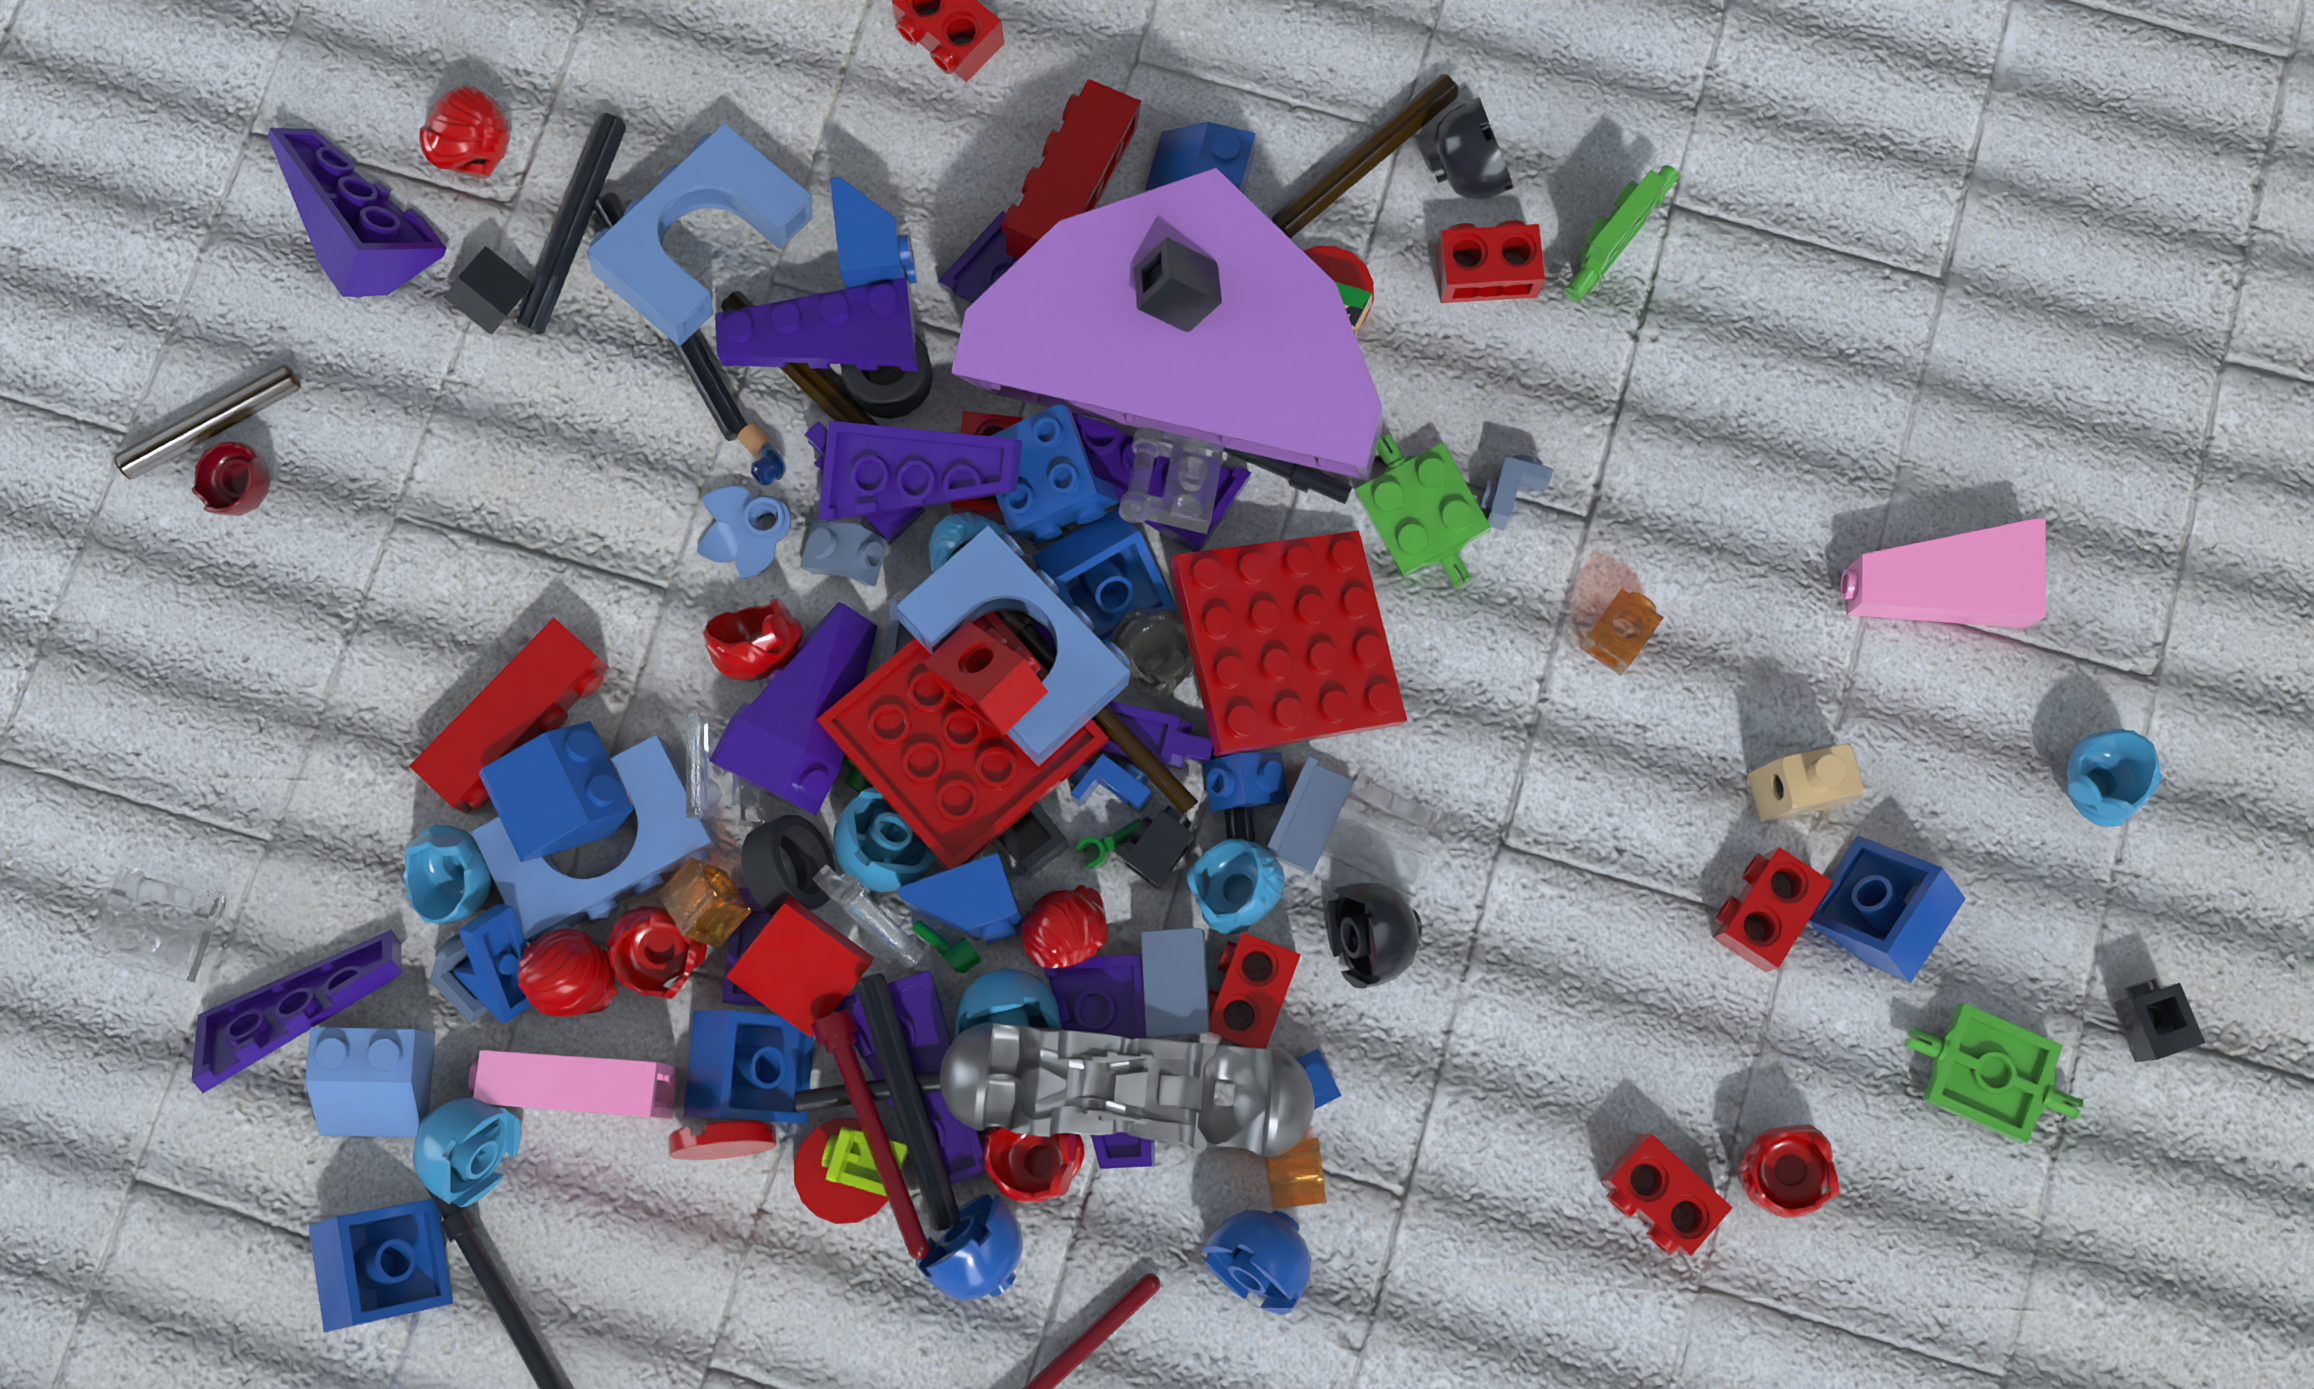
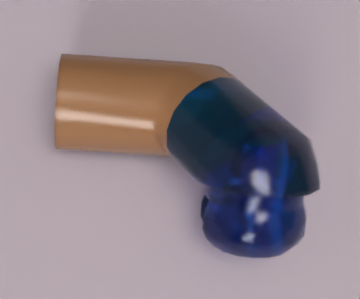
(769, 459)

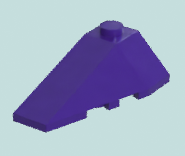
(352, 224)
(777, 737)

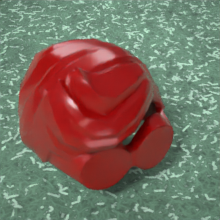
(463, 128)
(753, 640)
(1065, 928)
(650, 951)
(566, 974)
(1032, 1165)
(1787, 1170)

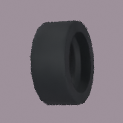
(765, 869)

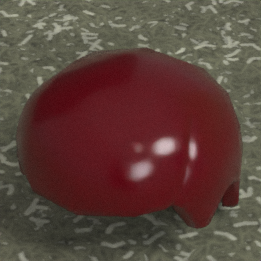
(231, 479)

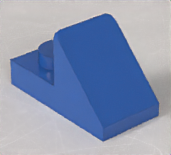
(491, 971)

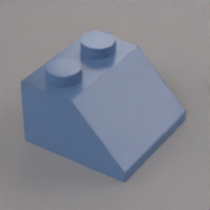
(369, 1080)

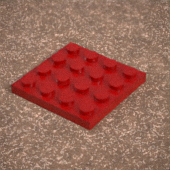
(1287, 641)
(941, 763)

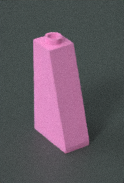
(1963, 578)
(575, 1083)

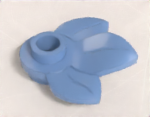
(737, 529)

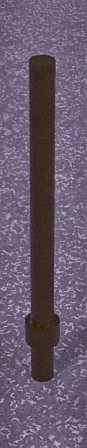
(1106, 718)

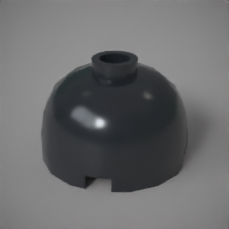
(1469, 154)
(1373, 931)

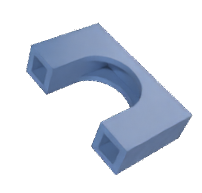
(717, 174)
(992, 578)
(664, 842)

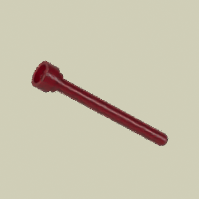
(837, 1036)
(1096, 1333)

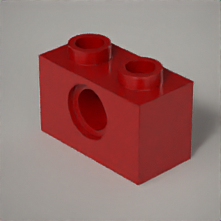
(987, 676)

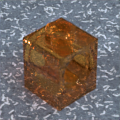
(1607, 645)
(704, 903)
(1296, 1176)

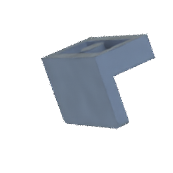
(1309, 816)
(1175, 983)

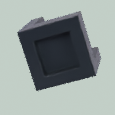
(1177, 285)
(487, 290)
(1034, 840)

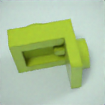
(852, 1162)

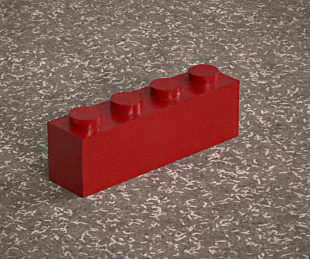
(1074, 165)
(510, 711)

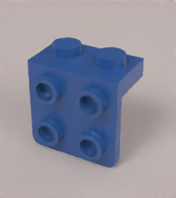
(1053, 479)

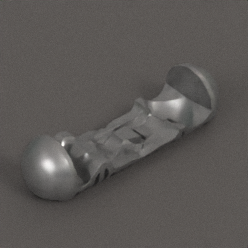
(1112, 1084)

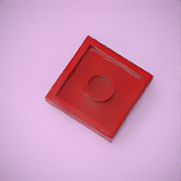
(799, 966)

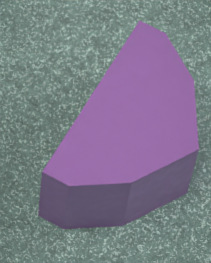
(1259, 374)

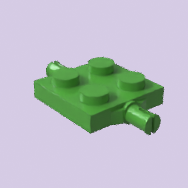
(1613, 235)
(1423, 510)
(1993, 1073)

